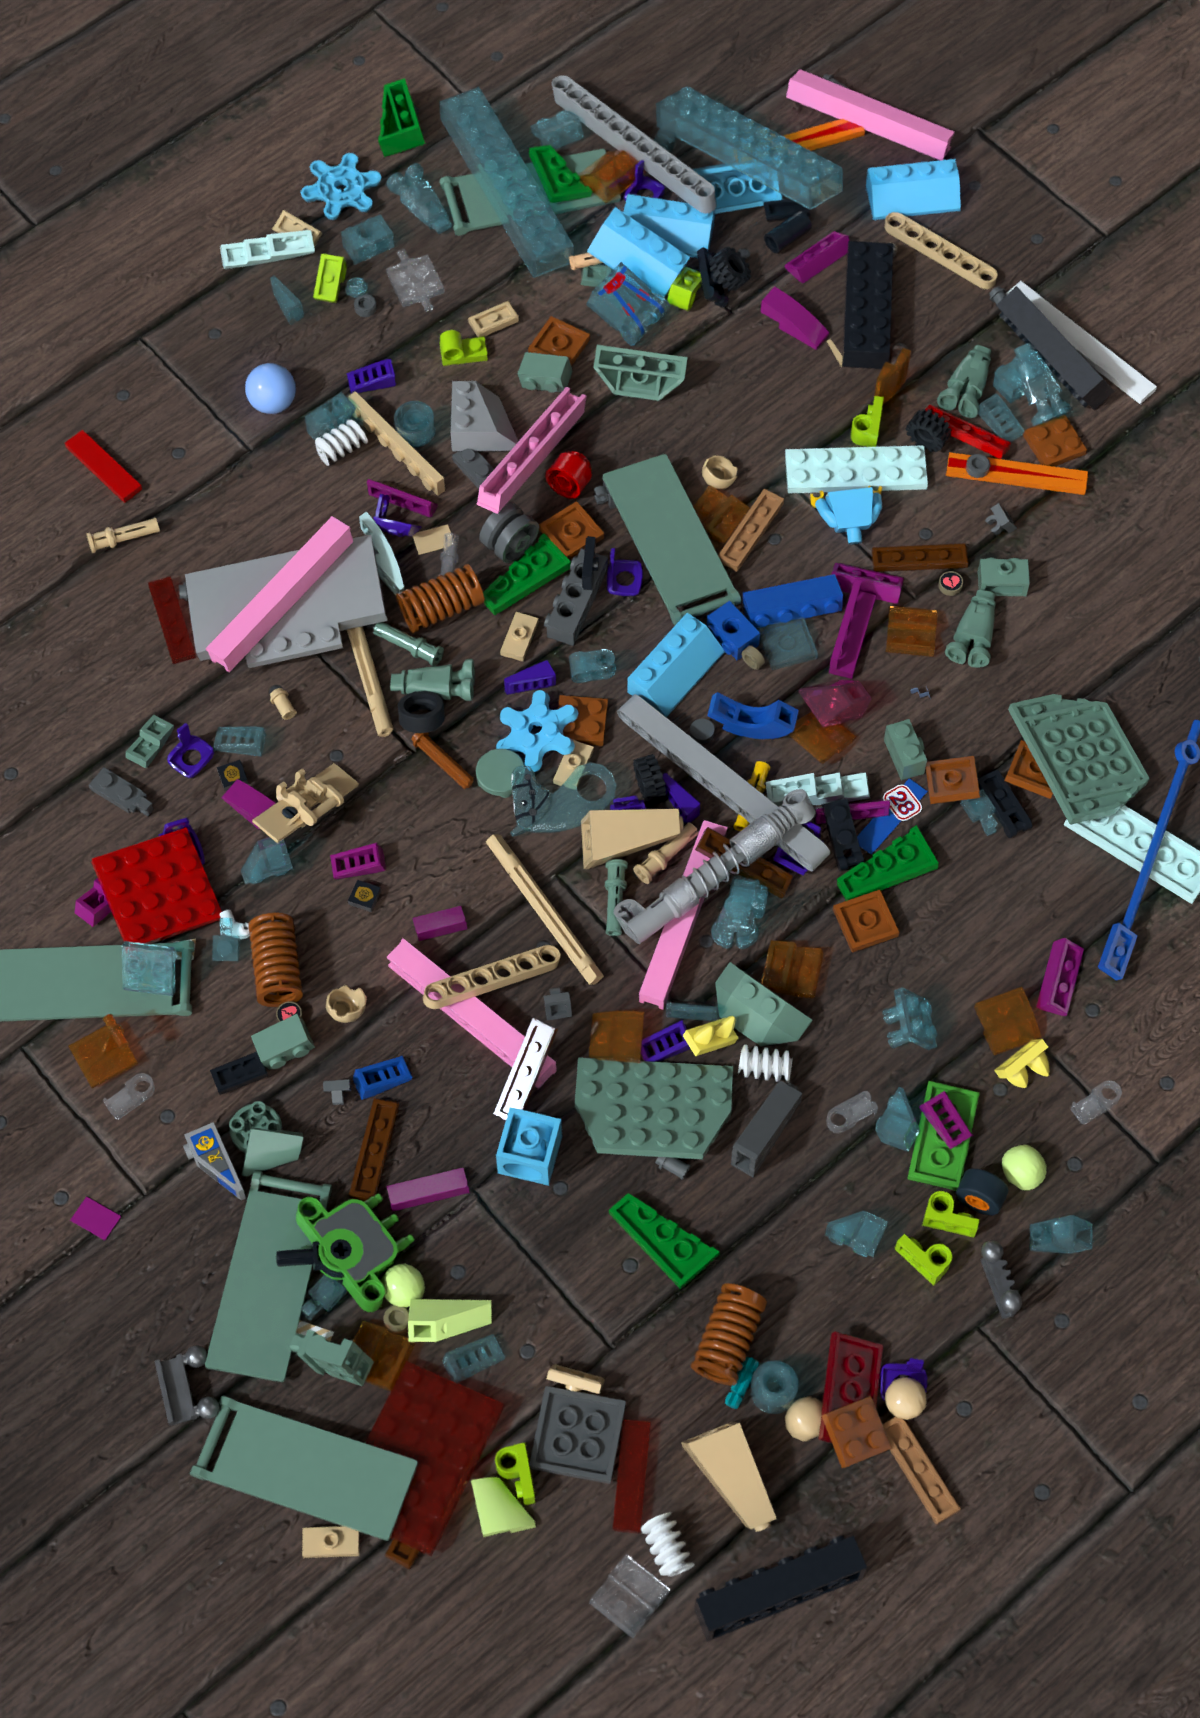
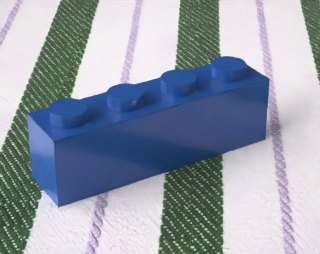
(793, 600)

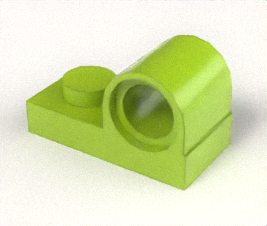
(330, 275)
(684, 289)
(459, 351)
(866, 426)
(946, 1220)
(912, 1251)
(521, 1470)

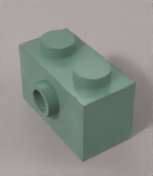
(544, 372)
(1004, 576)
(905, 749)
(283, 1042)

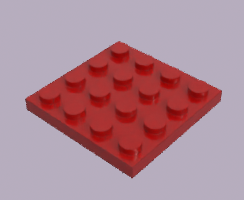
(157, 888)

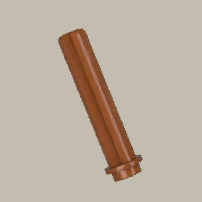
(442, 759)

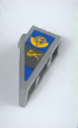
(211, 1157)

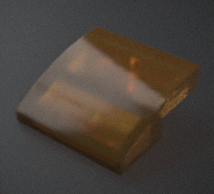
(893, 376)
(719, 513)
(911, 631)
(820, 740)
(792, 969)
(1007, 1020)
(617, 1036)
(386, 1350)

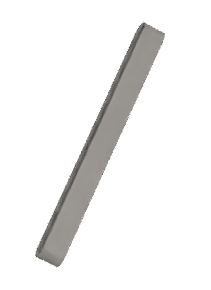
(639, 146)
(717, 777)

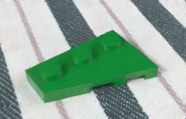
(556, 177)

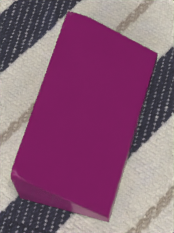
(440, 923)

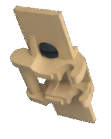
(296, 801)

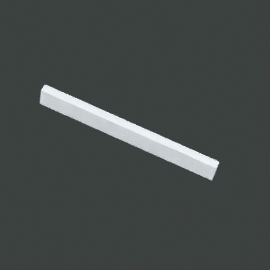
(1093, 351)

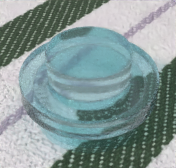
(356, 287)

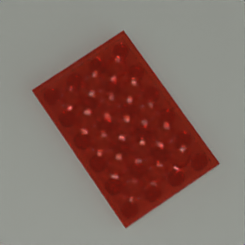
(446, 1433)

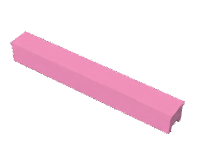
(870, 114)
(530, 451)
(280, 594)
(674, 938)
(469, 1013)

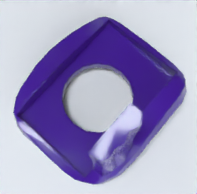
(644, 182)
(618, 566)
(186, 743)
(912, 1369)

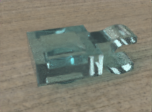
(981, 810)
(225, 945)
(323, 1294)

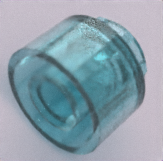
(415, 423)
(750, 888)
(774, 1401)

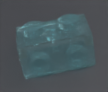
(558, 130)

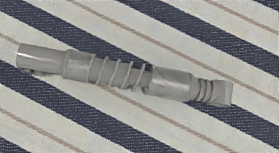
(685, 893)

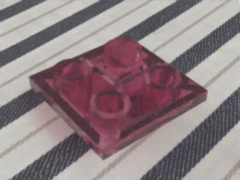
(836, 701)

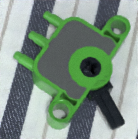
(359, 1238)

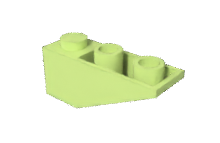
(441, 1319)

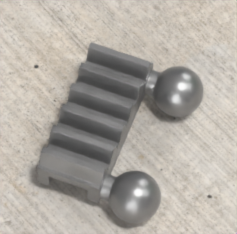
(1007, 1299)
(177, 1391)

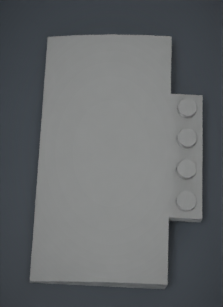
(340, 600)

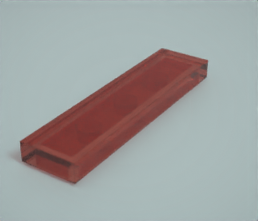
(171, 620)
(631, 1476)

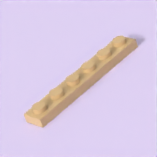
(400, 447)

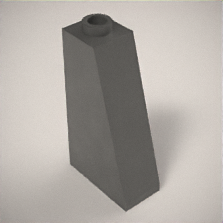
(765, 1128)

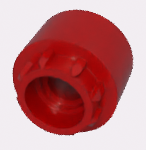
(569, 474)

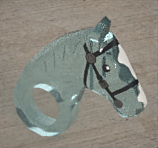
(549, 812)

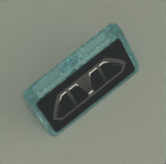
(691, 1010)

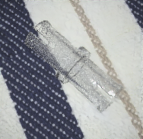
(449, 555)

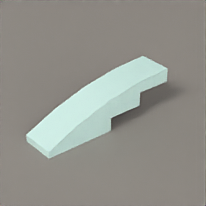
(267, 249)
(385, 559)
(821, 788)

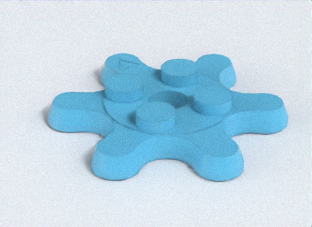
(343, 174)
(550, 736)

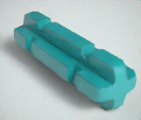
(745, 1377)

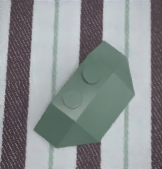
(639, 372)
(758, 1010)

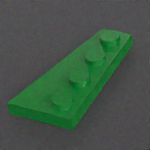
(532, 571)
(899, 862)
(670, 1247)

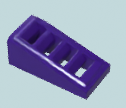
(369, 371)
(530, 679)
(688, 806)
(670, 1031)

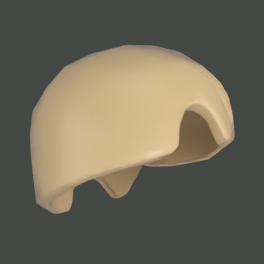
(719, 472)
(346, 1004)
(905, 1398)
(804, 1418)

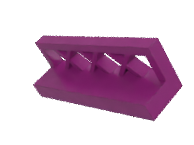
(852, 632)

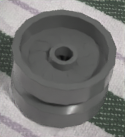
(509, 533)

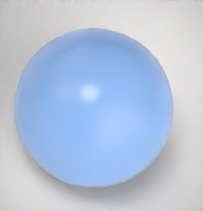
(270, 388)

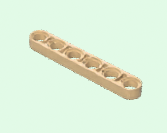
(937, 253)
(490, 973)

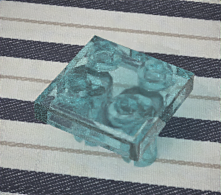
(148, 968)
(914, 1019)

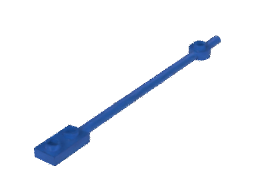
(1121, 938)

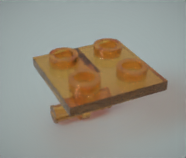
(103, 1053)

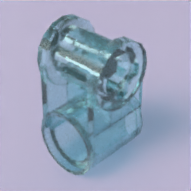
(589, 667)

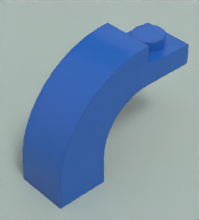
(753, 722)

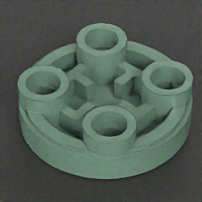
(495, 771)
(252, 1115)

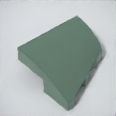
(270, 1149)

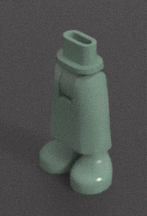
(968, 382)
(975, 624)
(437, 680)

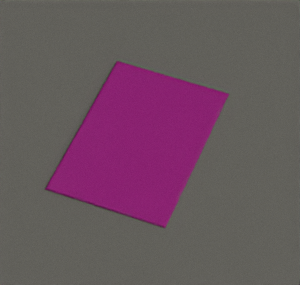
(95, 1218)

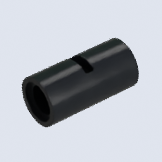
(787, 232)

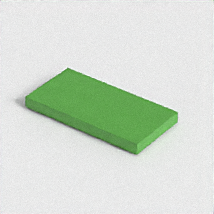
(931, 1157)

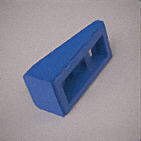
(374, 1088)

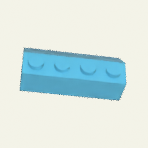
(914, 188)
(735, 189)
(673, 221)
(639, 250)
(675, 665)

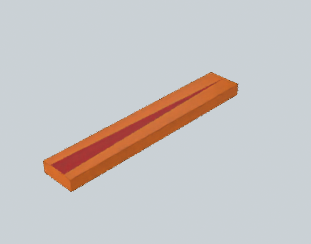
(826, 134)
(1023, 474)

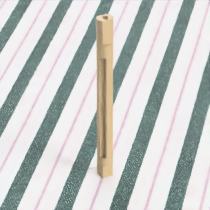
(370, 681)
(544, 909)

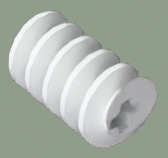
(340, 439)
(765, 1063)
(666, 1545)

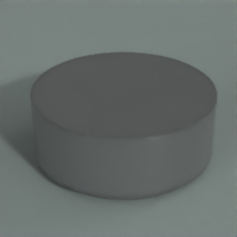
(365, 305)
(977, 466)
(702, 731)

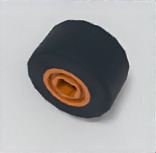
(982, 1191)

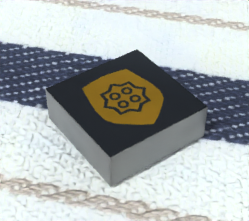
(230, 773)
(364, 896)

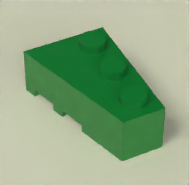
(399, 120)

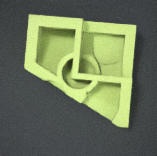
(499, 1508)

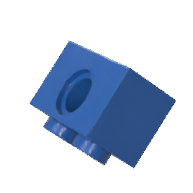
(731, 619)

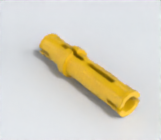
(760, 772)

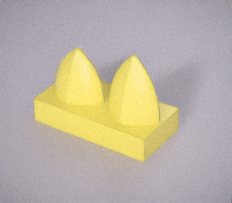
(711, 1036)
(1031, 1055)

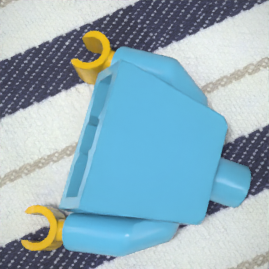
(849, 510)

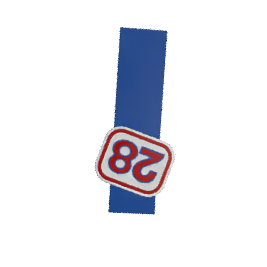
(903, 806)

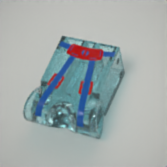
(627, 303)

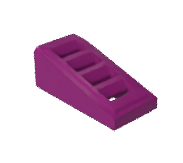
(359, 869)
(949, 1108)

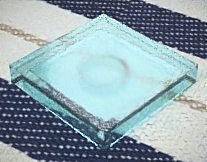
(787, 643)

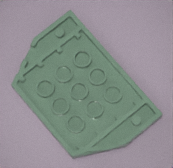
(1080, 754)
(653, 1106)

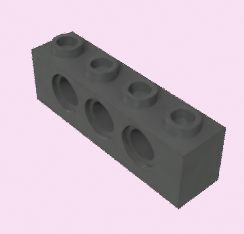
(568, 628)

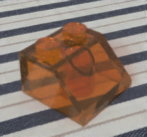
(609, 174)

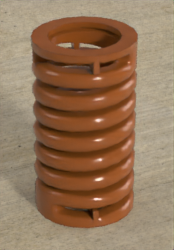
(446, 603)
(275, 959)
(728, 1334)

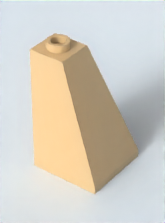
(624, 832)
(731, 1469)

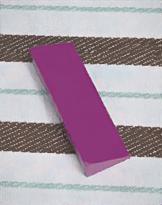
(818, 256)
(402, 498)
(882, 585)
(860, 810)
(1060, 977)
(428, 1189)

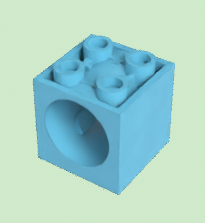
(529, 1146)

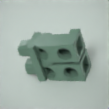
(339, 1361)

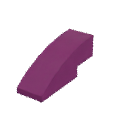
(793, 318)
(247, 800)
(92, 905)

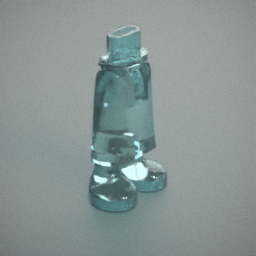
(419, 198)
(1039, 385)
(735, 917)

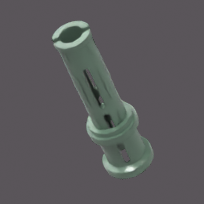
(417, 646)
(615, 886)

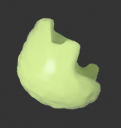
(1024, 1167)
(402, 1284)

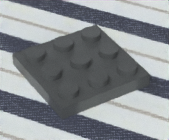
(577, 1435)

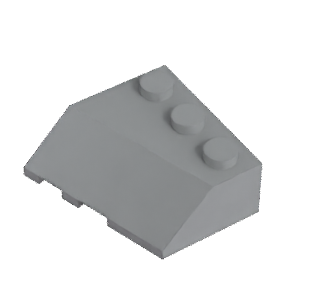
(479, 419)

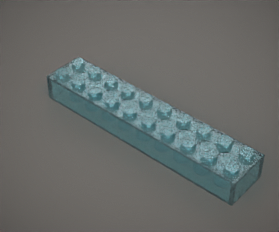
(750, 147)
(506, 182)

